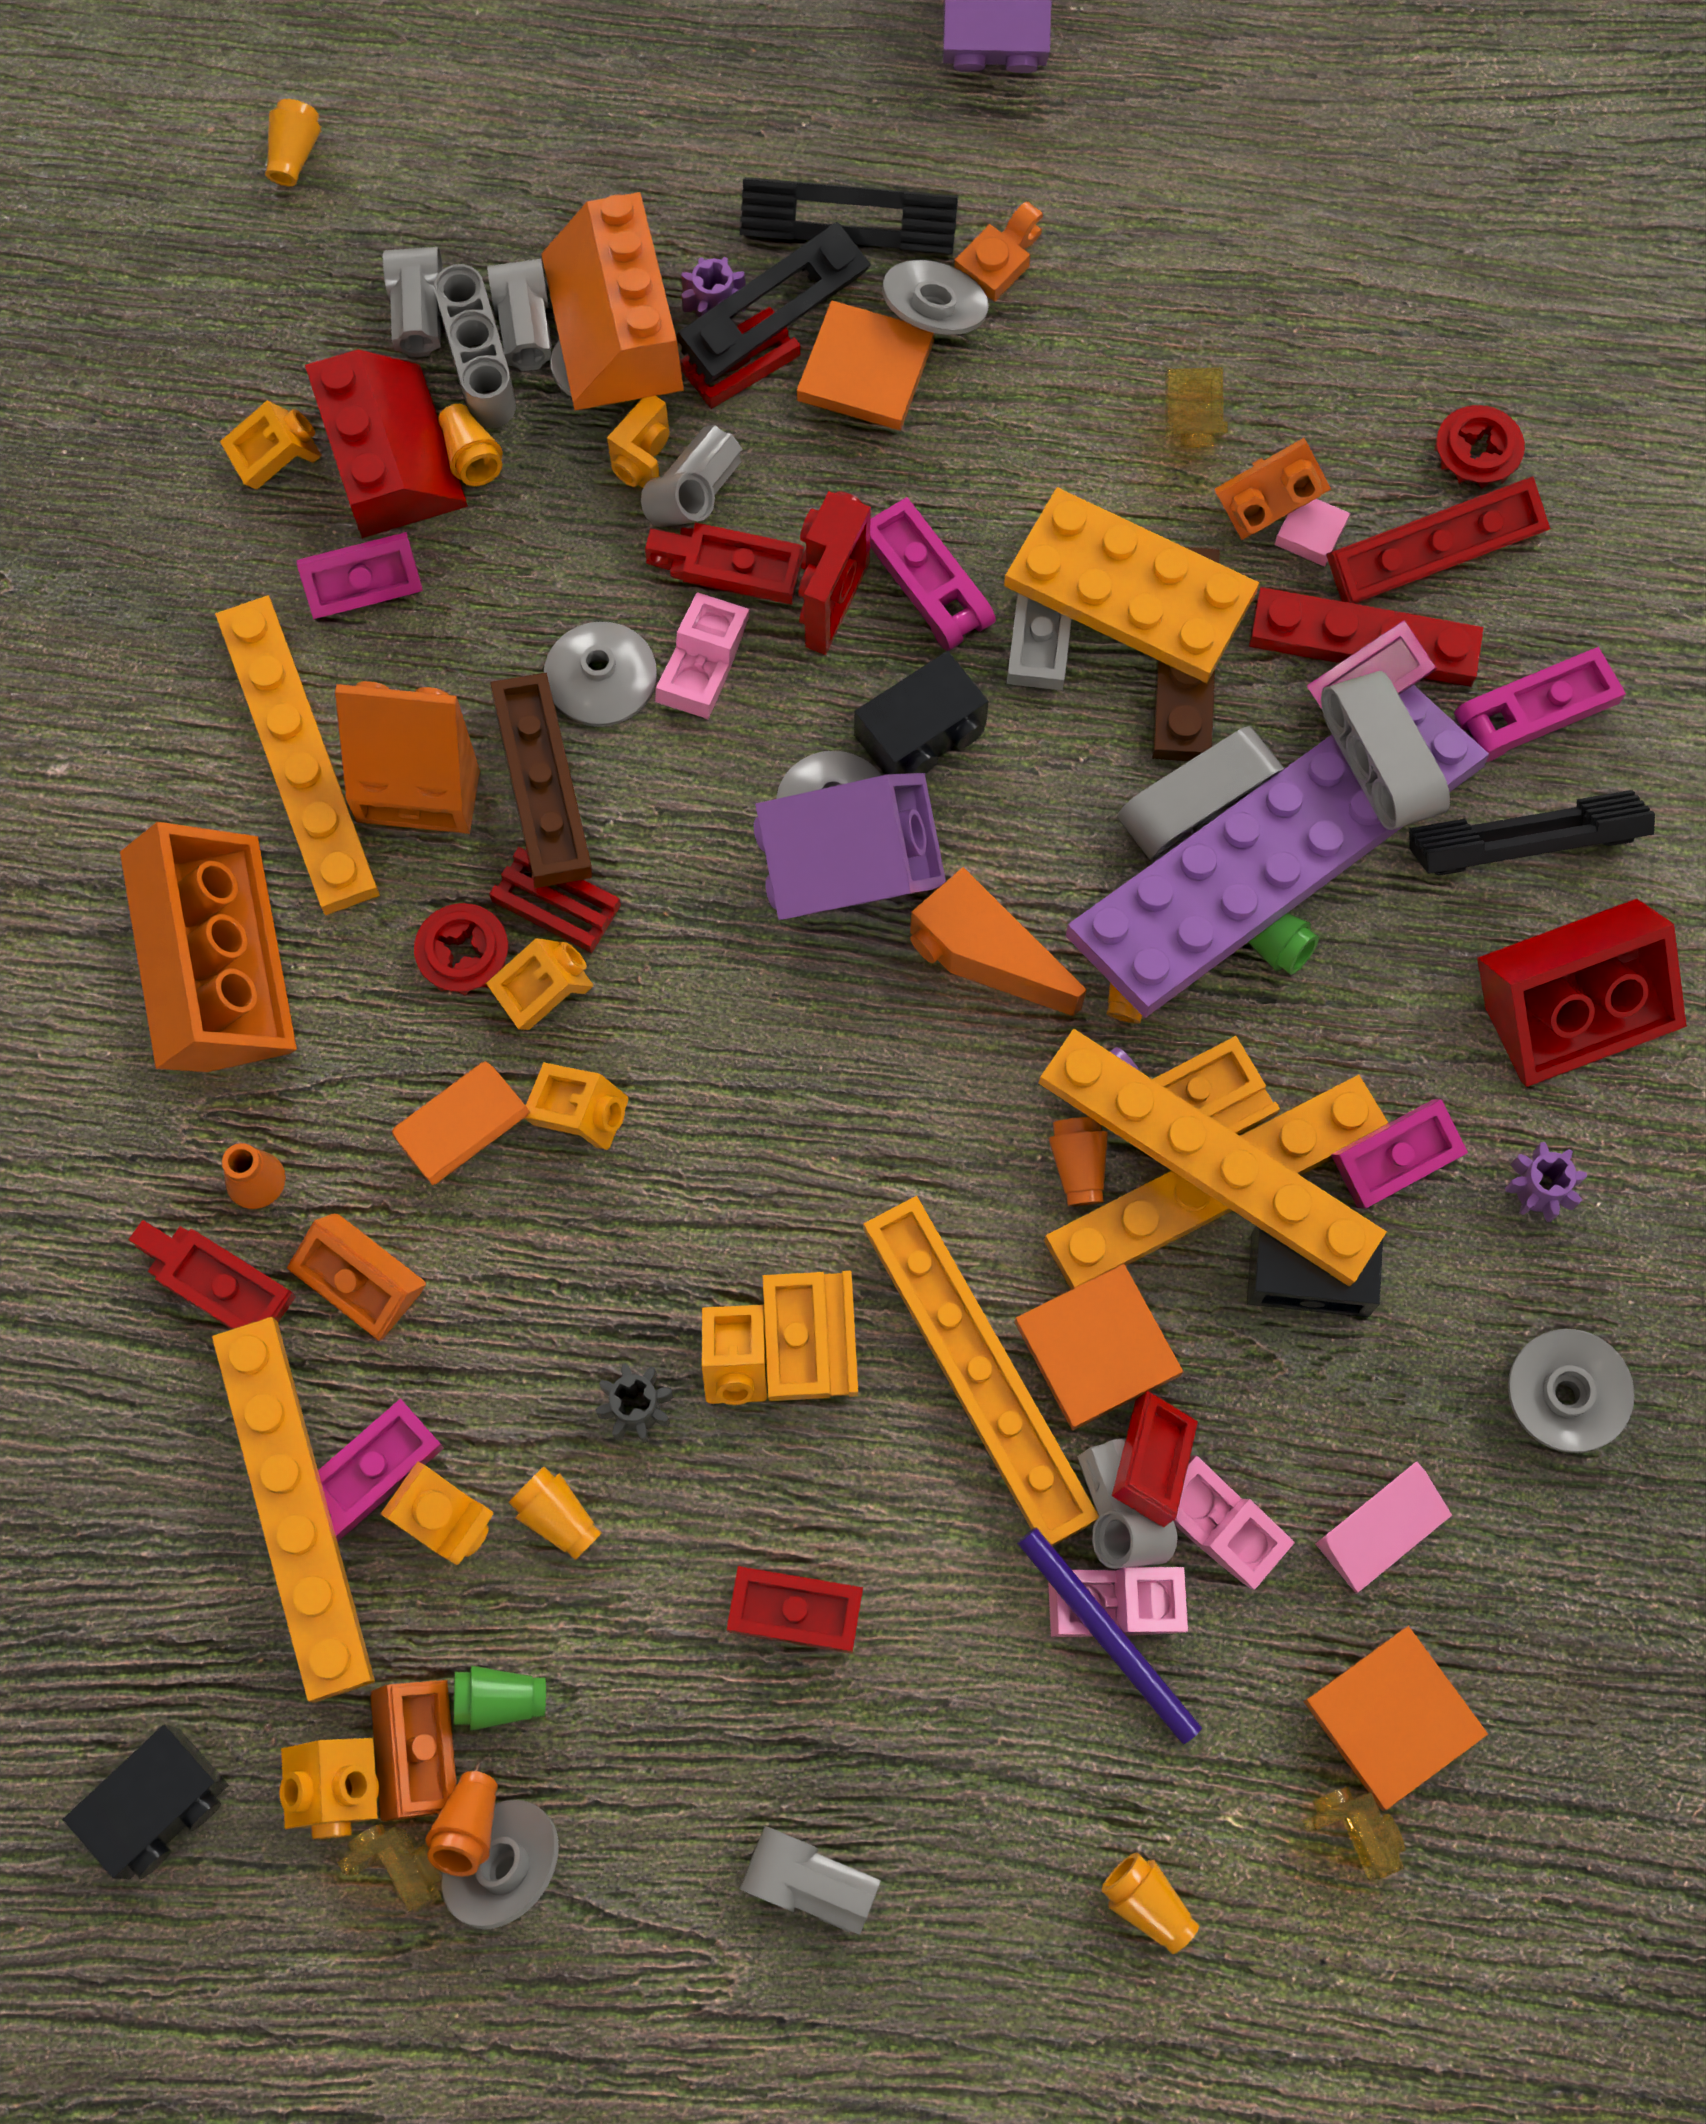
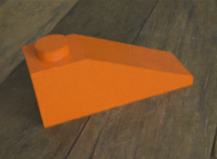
(987, 945)

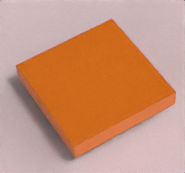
(865, 365)
(1098, 1347)
(1395, 1718)

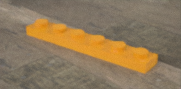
(297, 755)
(1212, 1157)
(1174, 1207)
(980, 1372)
(293, 1510)

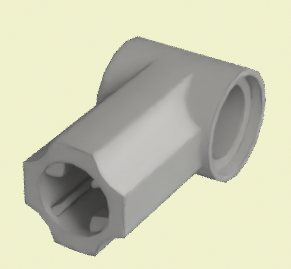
(521, 302)
(414, 306)
(690, 484)
(1120, 1533)
(798, 1877)

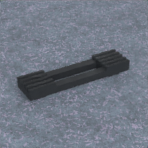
(926, 218)
(716, 341)
(1596, 820)

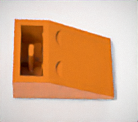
(406, 757)

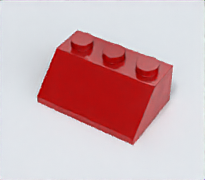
(385, 440)
(1584, 990)

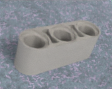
(469, 325)
(1385, 750)
(1198, 792)

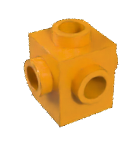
(329, 1786)

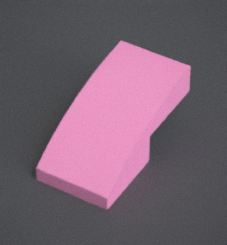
(702, 655)
(1229, 1527)
(1134, 1597)

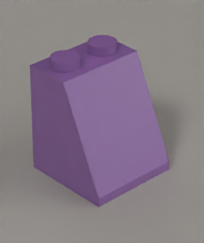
(996, 33)
(849, 845)

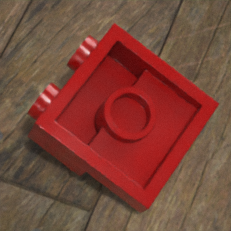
(833, 565)

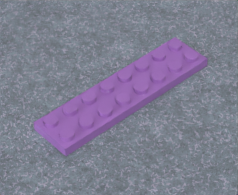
(1249, 867)

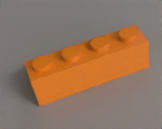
(611, 305)
(206, 948)

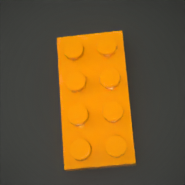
(1131, 584)

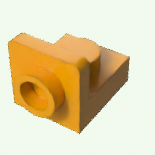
(638, 441)
(269, 442)
(539, 981)
(577, 1104)
(734, 1354)
(438, 1514)

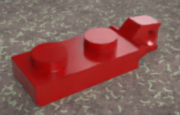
(728, 560)
(211, 1277)

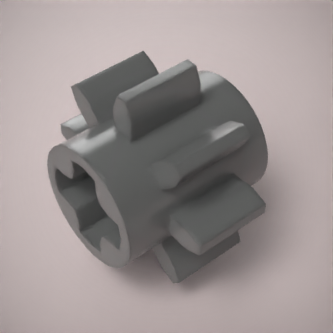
(630, 1386)

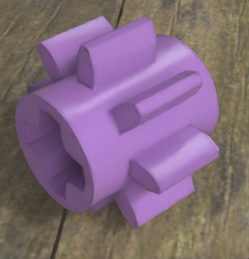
(709, 285)
(1560, 1171)

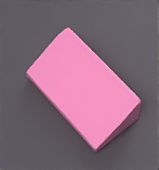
(1385, 1528)

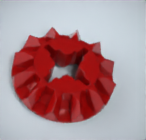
(1465, 428)
(454, 925)

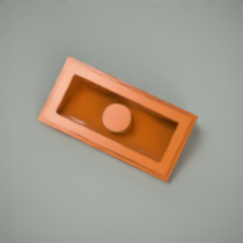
(459, 1122)
(355, 1274)
(413, 1748)

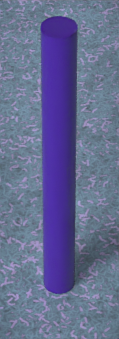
(1109, 1636)

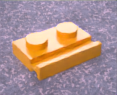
(1223, 1086)
(810, 1336)

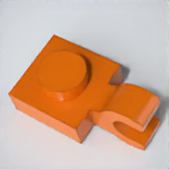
(1000, 258)

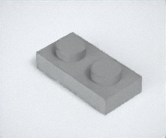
(1038, 646)

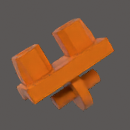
(1272, 488)

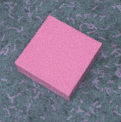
(1312, 531)

